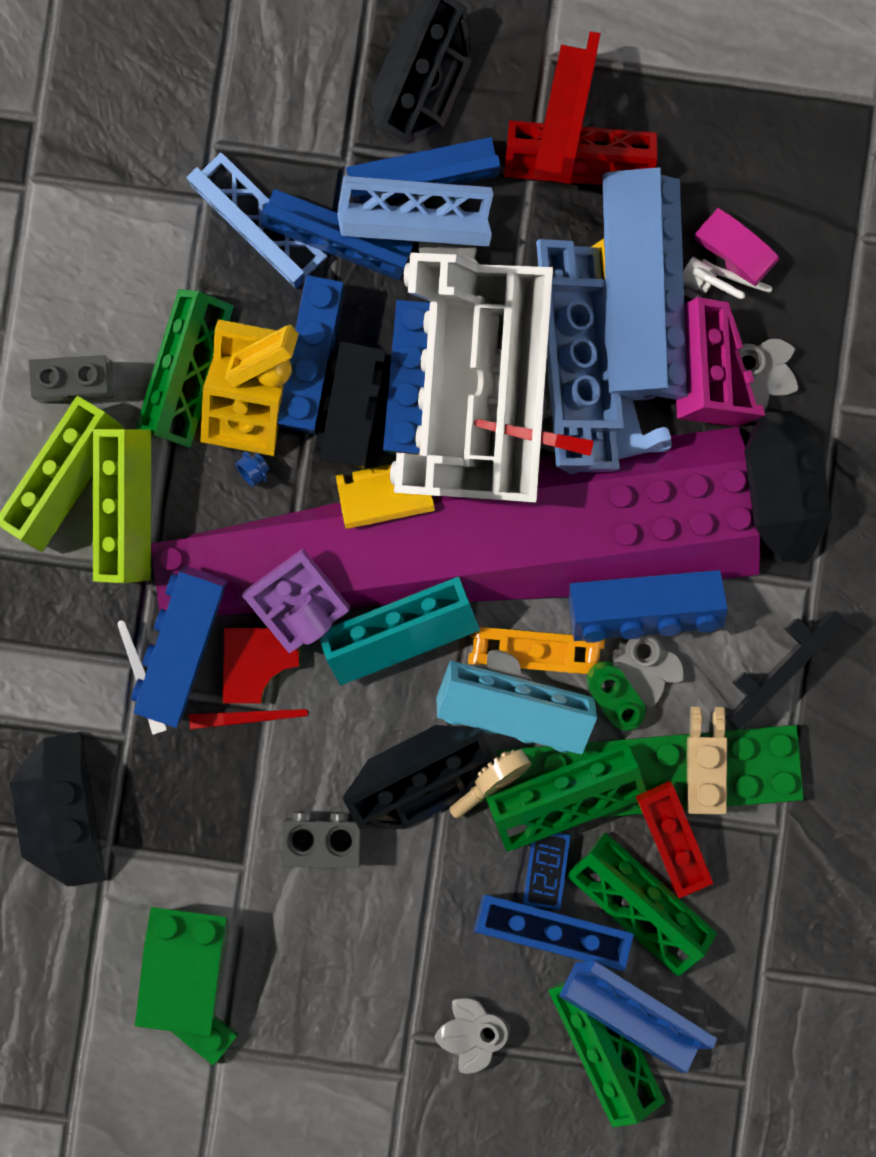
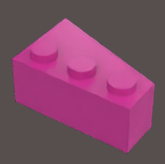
(716, 374)

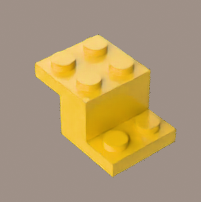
(244, 414)

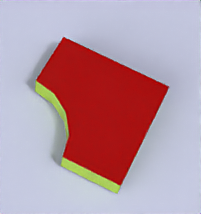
(251, 662)

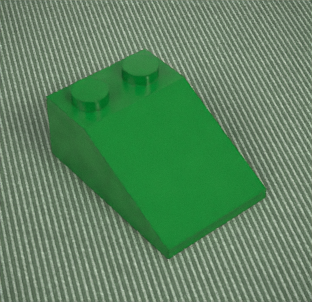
(181, 971)

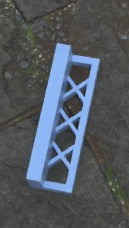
(405, 222)
(244, 224)

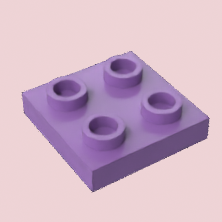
(296, 601)

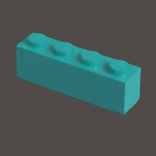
(399, 631)

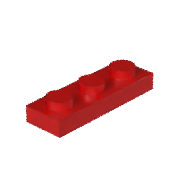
(674, 839)

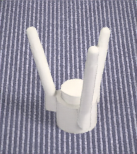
(702, 274)

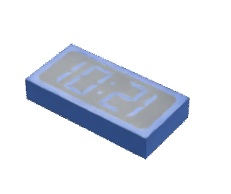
(546, 872)

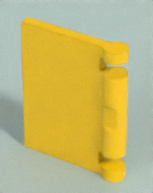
(373, 498)

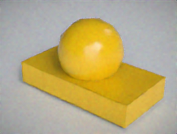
(264, 359)

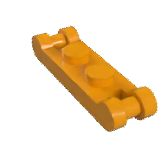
(536, 649)

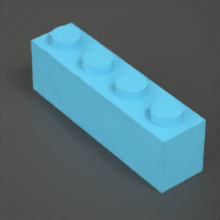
(516, 708)

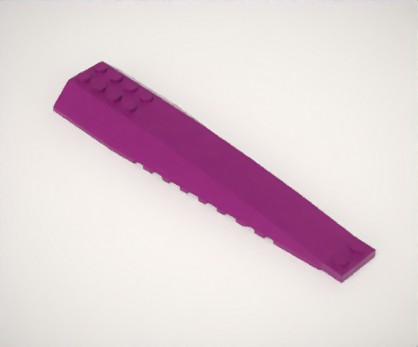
(646, 519)

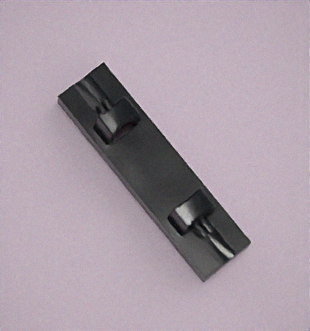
(807, 645)

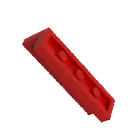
(566, 111)
(590, 160)

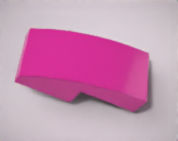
(738, 246)

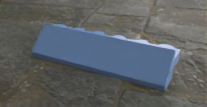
(644, 284)
(580, 357)

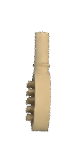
(491, 780)

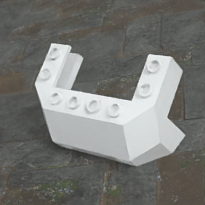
(476, 380)

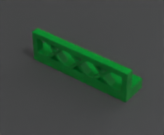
(173, 364)
(565, 791)
(647, 901)
(602, 1061)

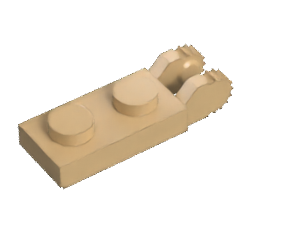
(706, 765)

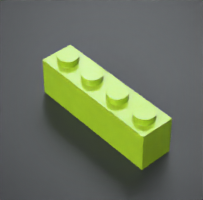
(55, 476)
(121, 505)

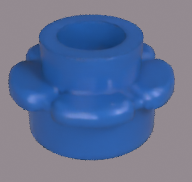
(252, 468)

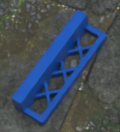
(443, 165)
(321, 230)
(635, 1015)

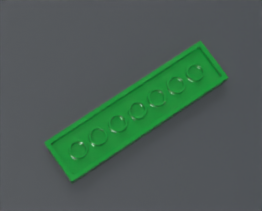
(760, 765)

